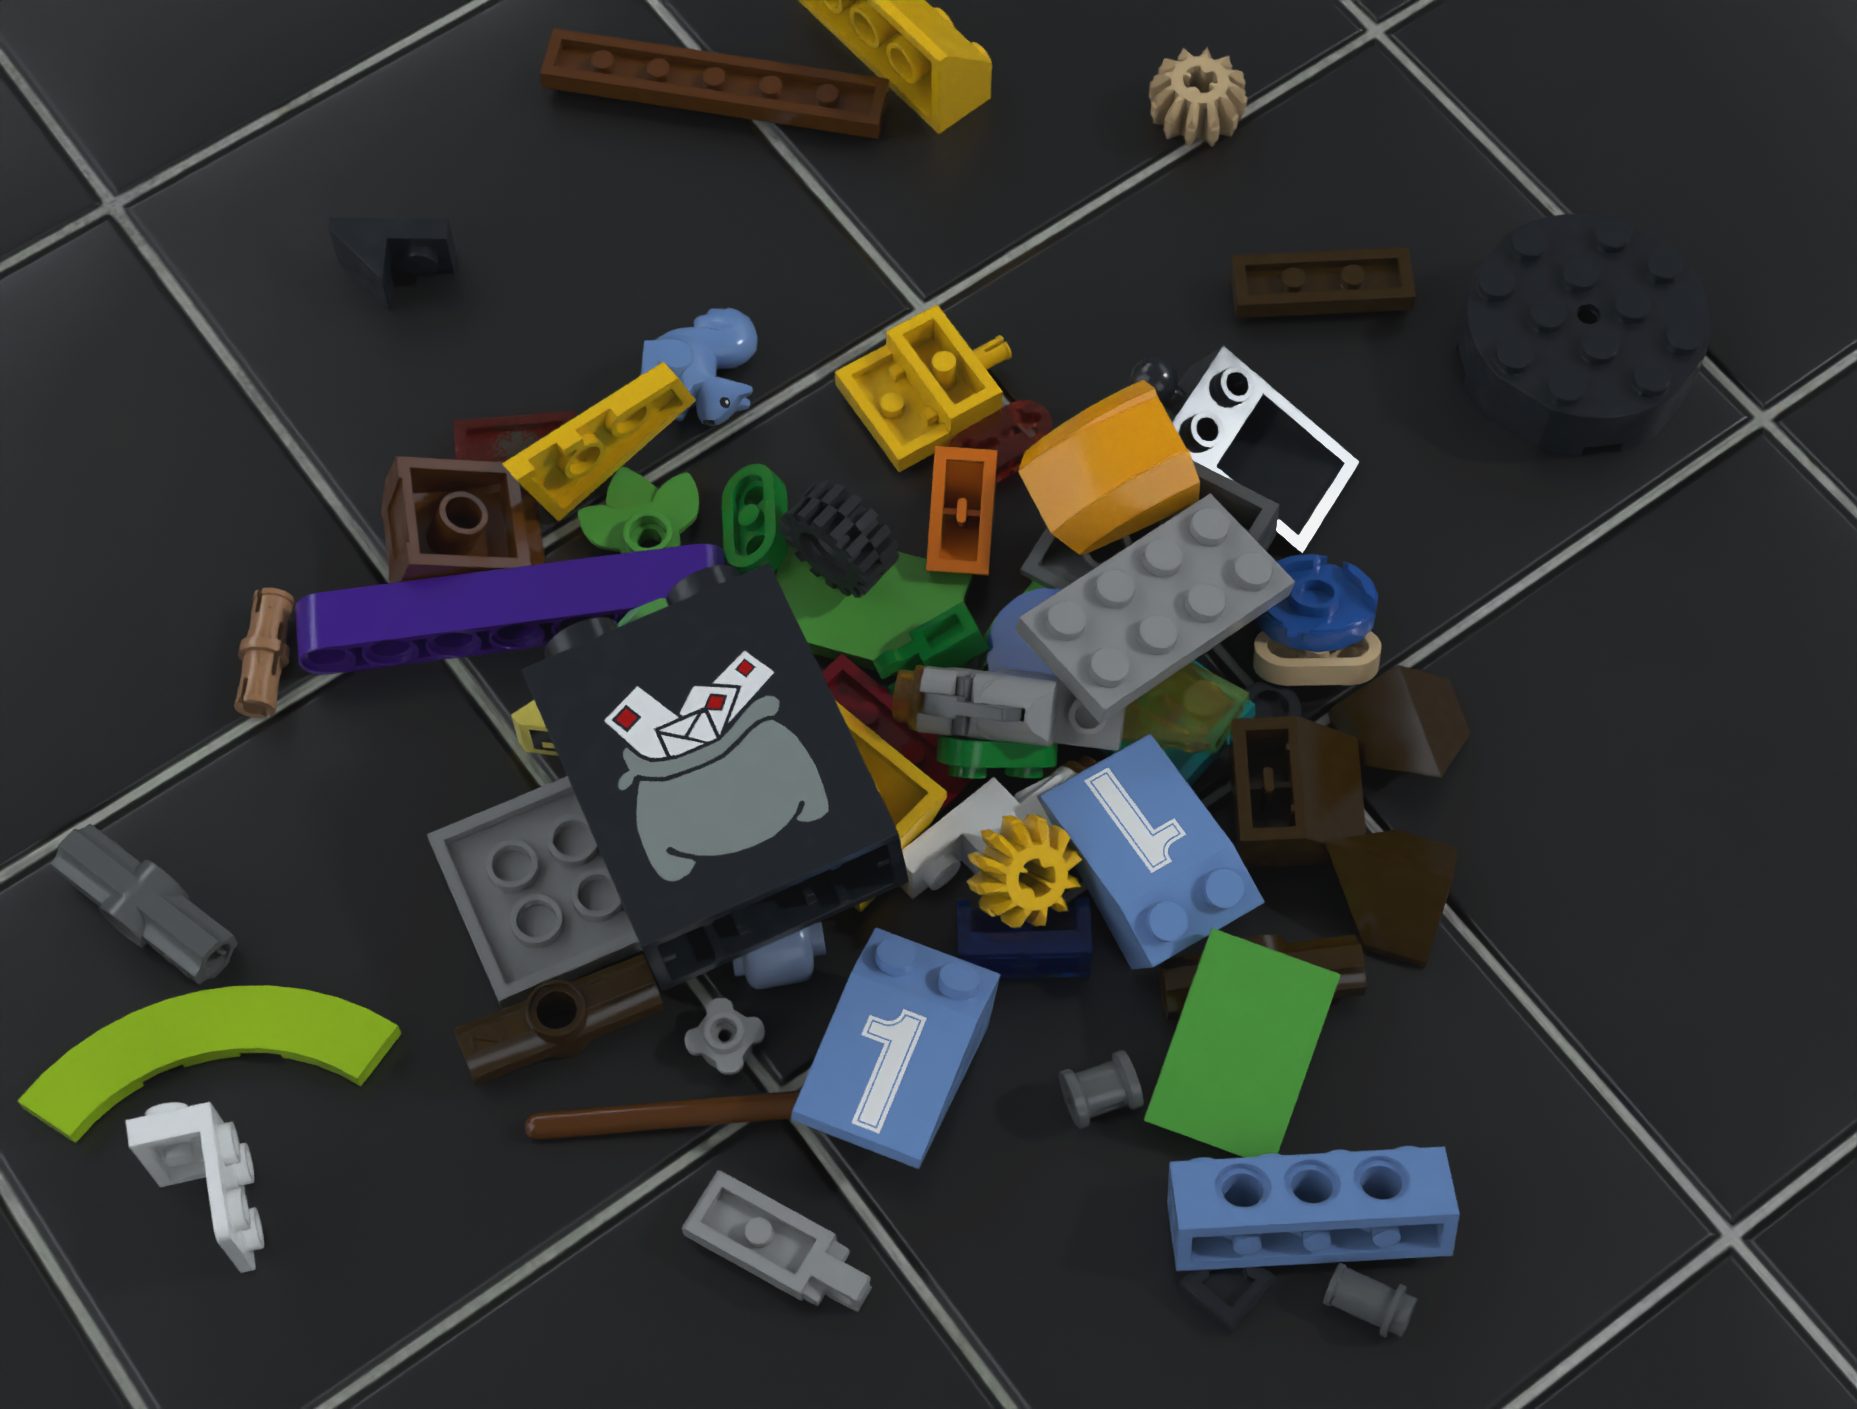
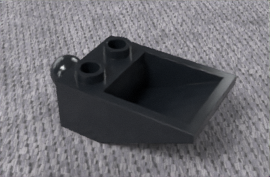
(1253, 439)

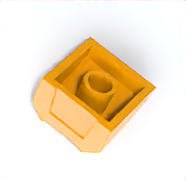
(1110, 470)

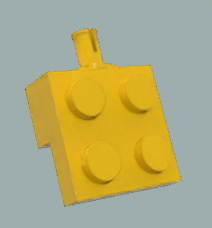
(922, 386)

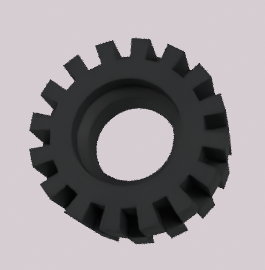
(839, 538)

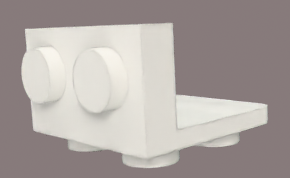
(194, 1143)

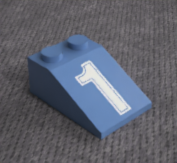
(1150, 853)
(897, 1047)

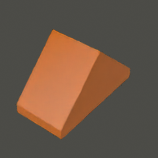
(962, 510)

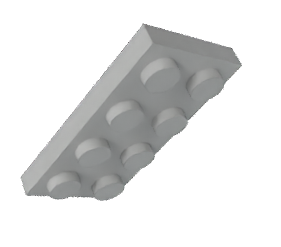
(1154, 607)

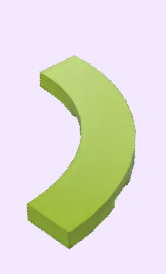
(203, 1029)

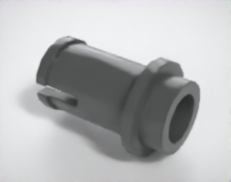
(1371, 1300)

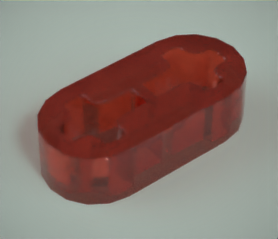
(997, 433)

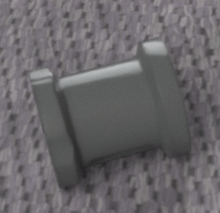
(1101, 1089)

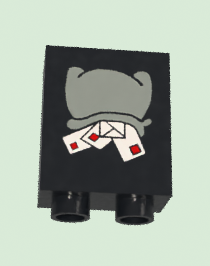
(715, 771)

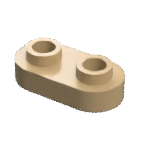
(1298, 667)

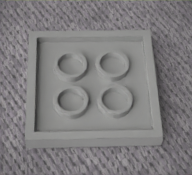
(534, 891)

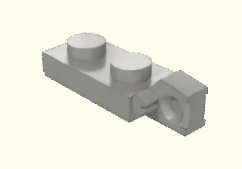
(775, 1243)

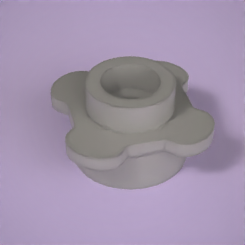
(730, 1054)

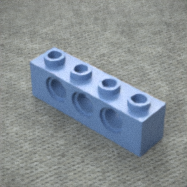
(1312, 1208)

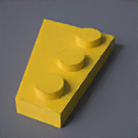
(596, 443)

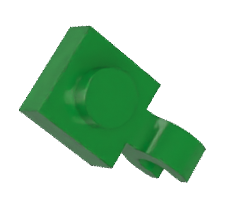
(942, 642)

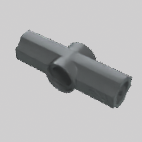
(144, 903)

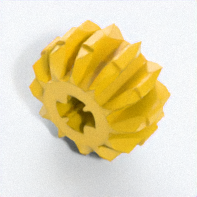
(1004, 860)

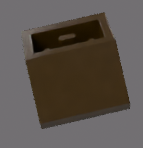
(1292, 790)

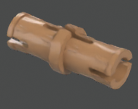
(264, 653)

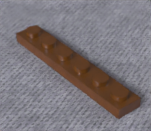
(715, 83)

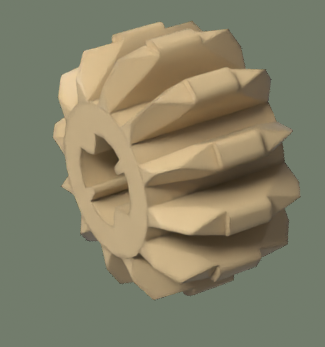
(1197, 97)

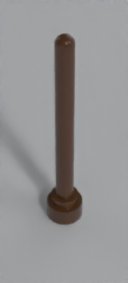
(661, 1115)

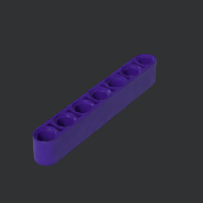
(482, 609)

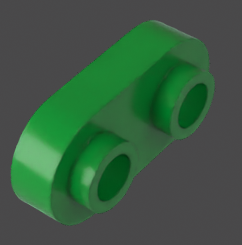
(751, 519)
(973, 757)

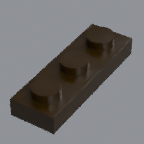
(1322, 282)

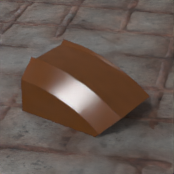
(457, 519)

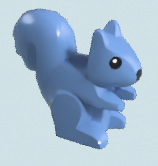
(695, 353)

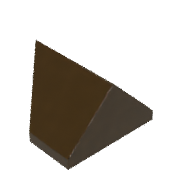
(1404, 722)
(1395, 890)

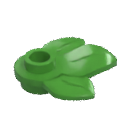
(641, 512)

